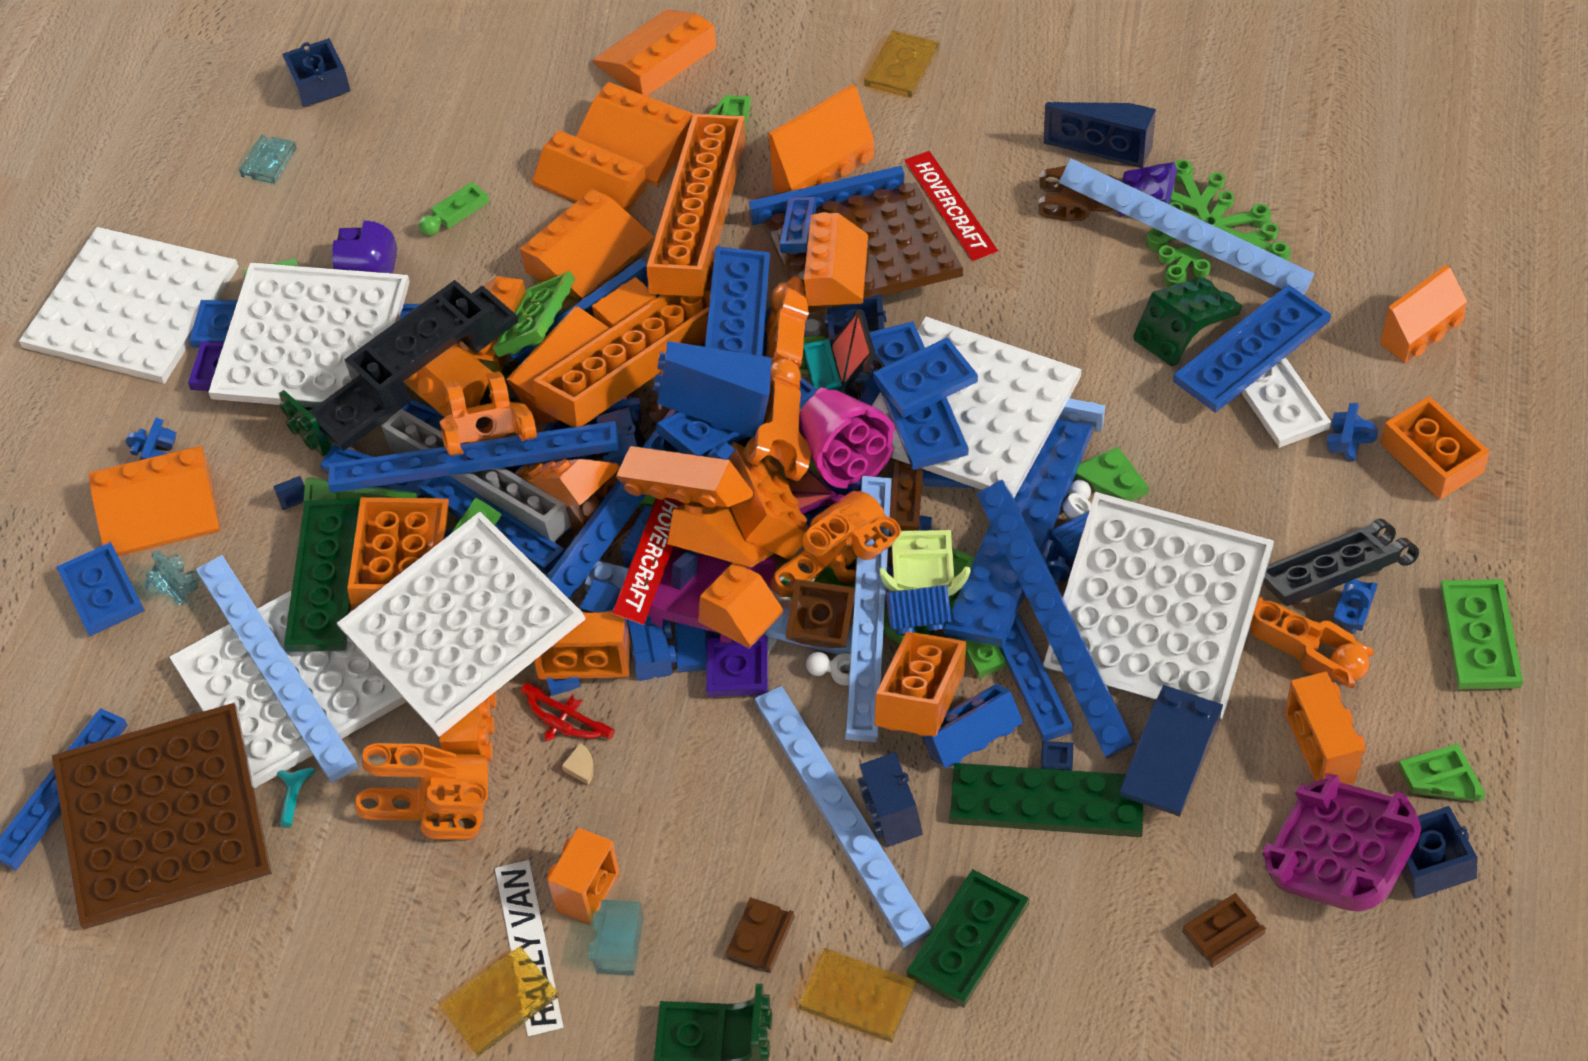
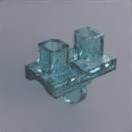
(167, 578)

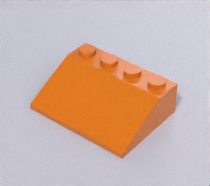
(658, 50)
(637, 129)
(821, 143)
(590, 241)
(155, 501)
(713, 533)
(390, 539)

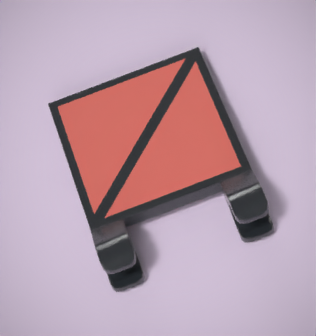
(853, 353)

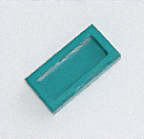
(821, 365)

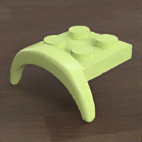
(923, 561)

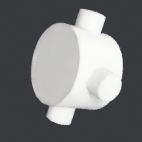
(812, 328)

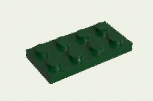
(967, 938)

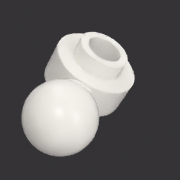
(1077, 502)
(819, 664)

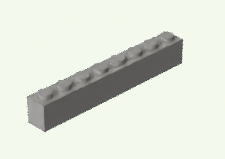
(497, 485)

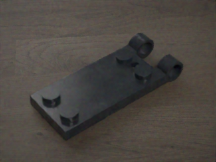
(1337, 562)

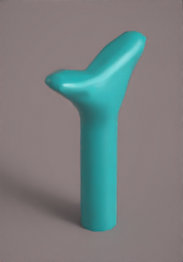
(293, 783)

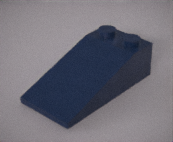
(1101, 129)
(1171, 750)

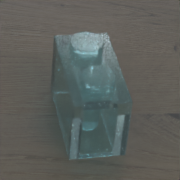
(617, 937)

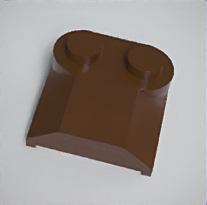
(820, 614)

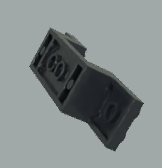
(401, 351)

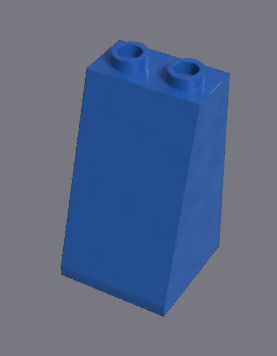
(715, 385)

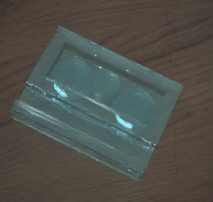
(268, 159)

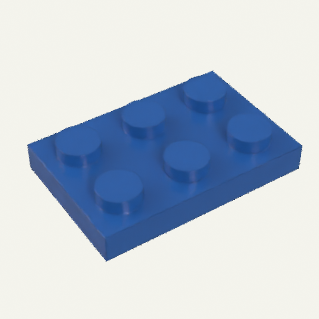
(925, 377)
(100, 589)

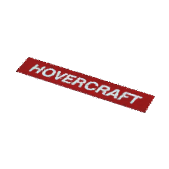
(951, 206)
(634, 599)

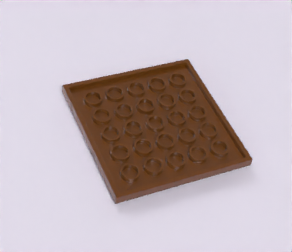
(903, 241)
(160, 815)

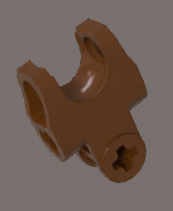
(1072, 204)

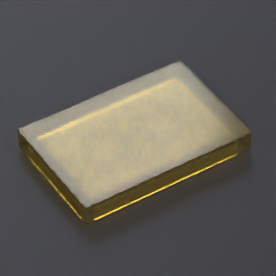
(901, 63)
(858, 995)
(499, 1001)

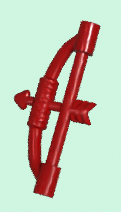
(558, 724)

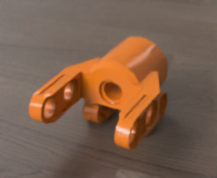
(504, 416)
(838, 539)
(447, 789)

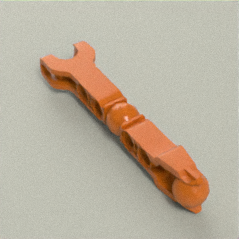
(785, 338)
(1348, 660)

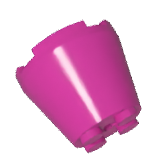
(845, 437)

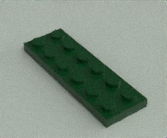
(322, 576)
(1043, 800)

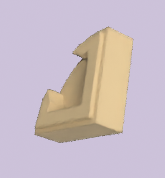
(580, 764)

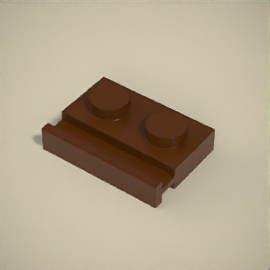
(1223, 930)
(760, 934)

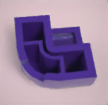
(365, 249)

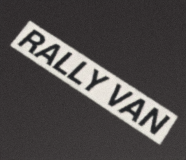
(526, 930)

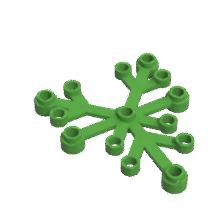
(1258, 217)

